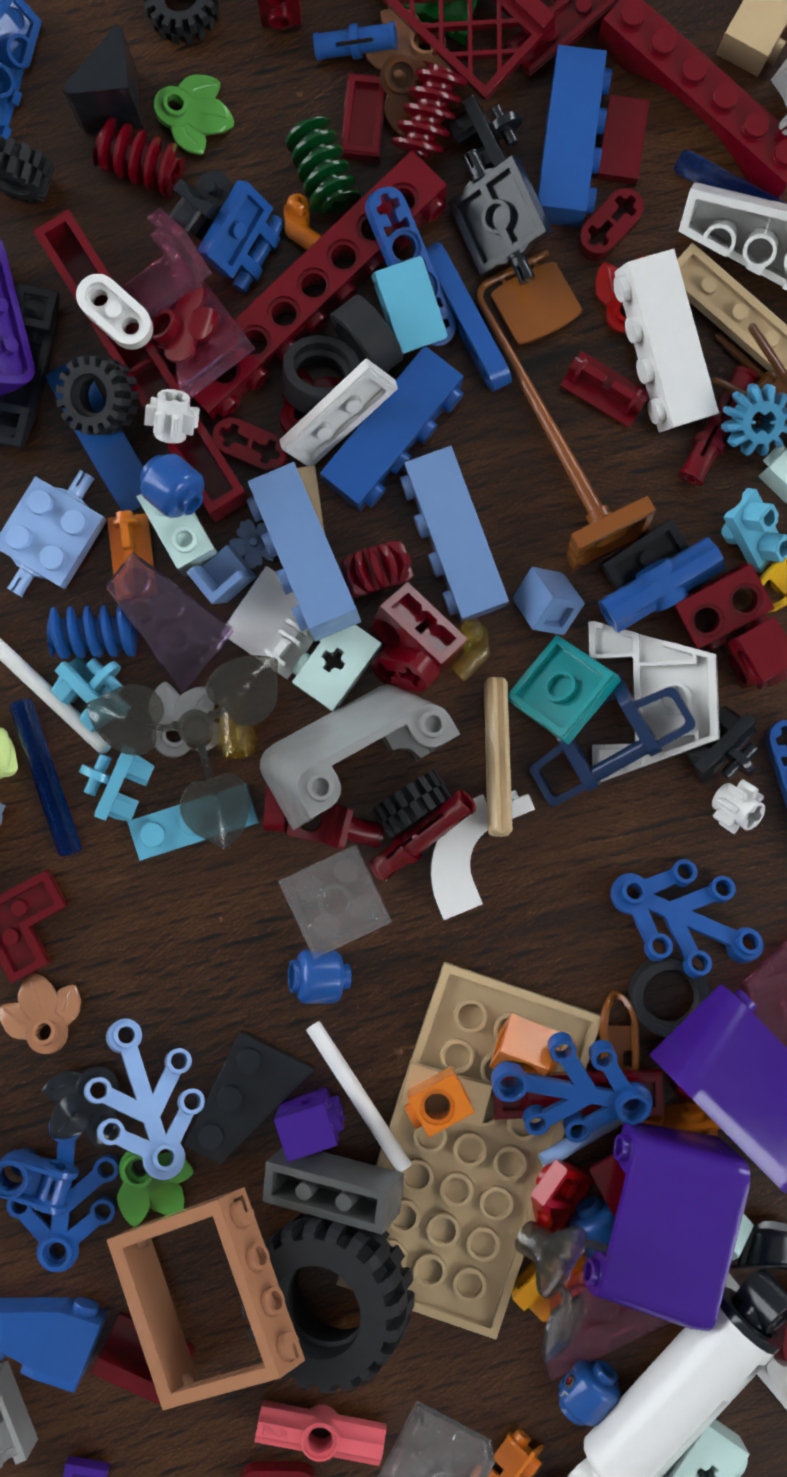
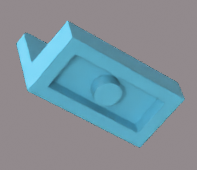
(409, 304)

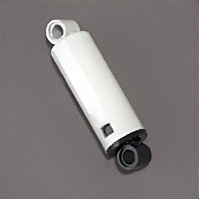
(688, 1385)

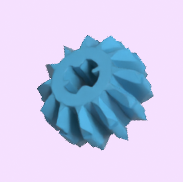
(748, 435)

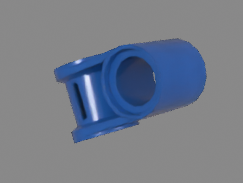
(38, 1181)

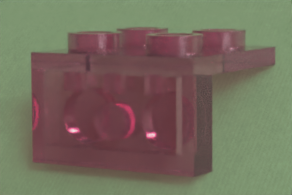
(171, 275)

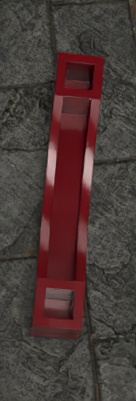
(655, 50)

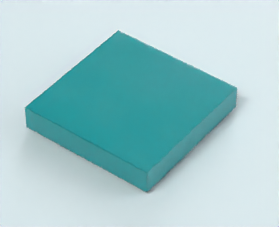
(563, 689)

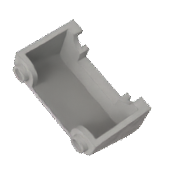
(301, 764)

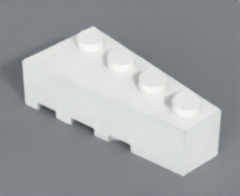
(739, 227)

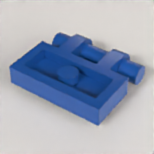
(234, 232)

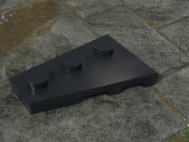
(244, 1095)

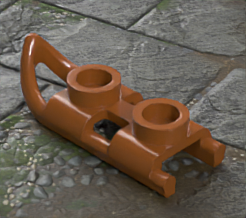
(620, 1036)

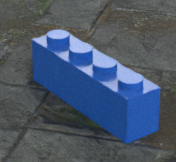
(571, 133)
(392, 430)

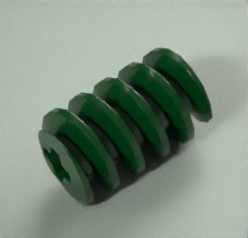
(319, 166)

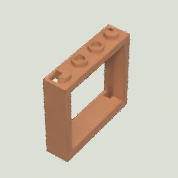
(157, 1318)

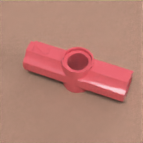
(349, 1437)

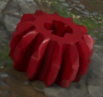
(376, 568)

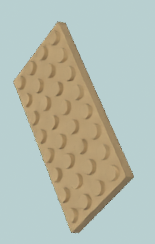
(470, 1182)

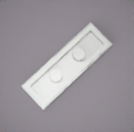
(338, 413)

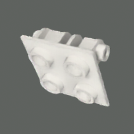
(267, 625)

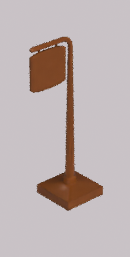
(531, 314)

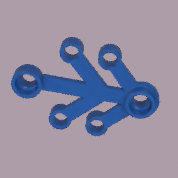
(680, 917)
(575, 1093)
(59, 1230)

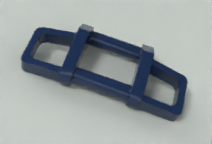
(648, 743)

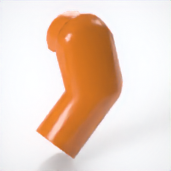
(297, 221)

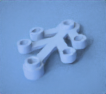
(147, 1105)

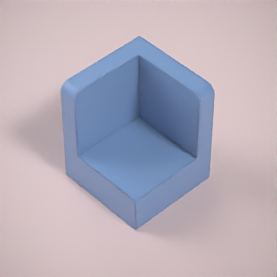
(222, 576)
(548, 601)

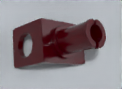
(339, 826)

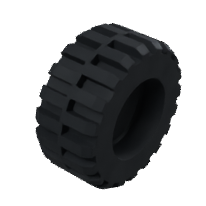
(378, 1282)

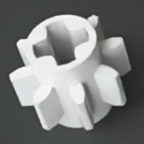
(171, 416)
(738, 806)

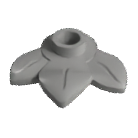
(174, 708)

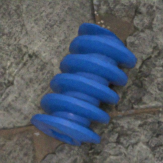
(90, 633)

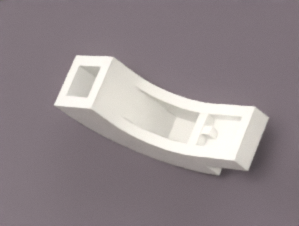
(452, 853)

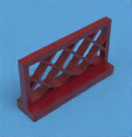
(529, 15)

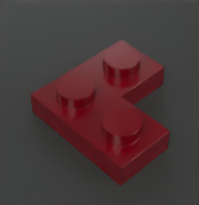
(19, 910)

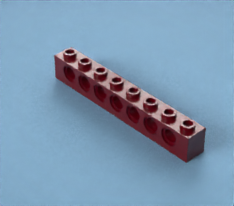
(426, 195)

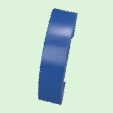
(109, 453)

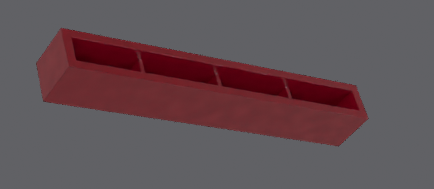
(76, 260)

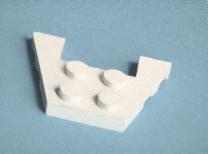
(655, 667)

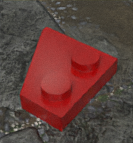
(558, 1192)

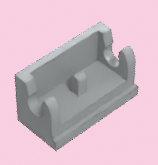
(16, 1428)

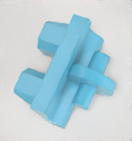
(755, 531)
(85, 680)
(112, 801)

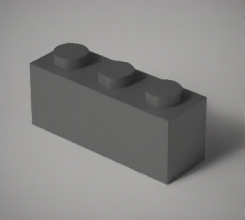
(335, 1189)

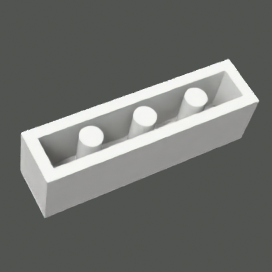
(665, 340)

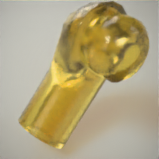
(475, 649)

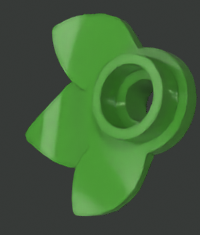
(199, 114)
(144, 1192)

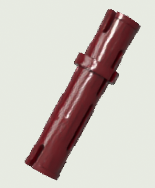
(698, 466)
(409, 845)

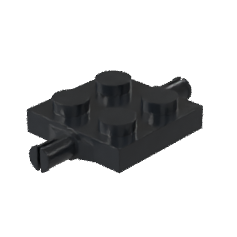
(499, 216)

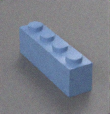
(454, 534)
(303, 551)

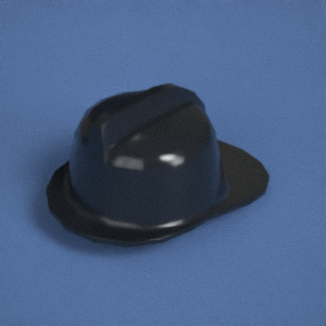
(765, 1247)

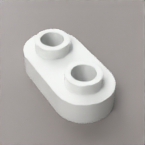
(116, 313)

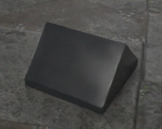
(106, 86)

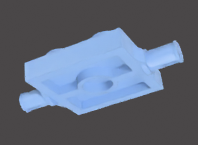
(50, 532)

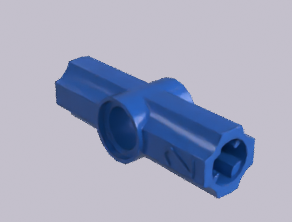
(662, 584)

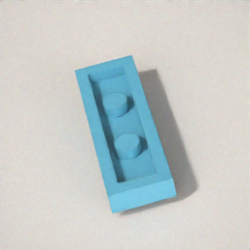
(167, 831)

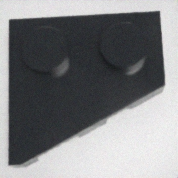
(654, 545)

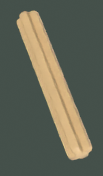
(497, 757)

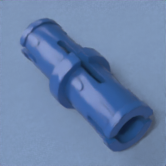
(327, 44)

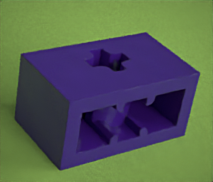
(309, 1123)

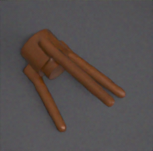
(778, 380)

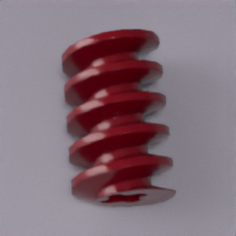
(429, 110)
(136, 159)

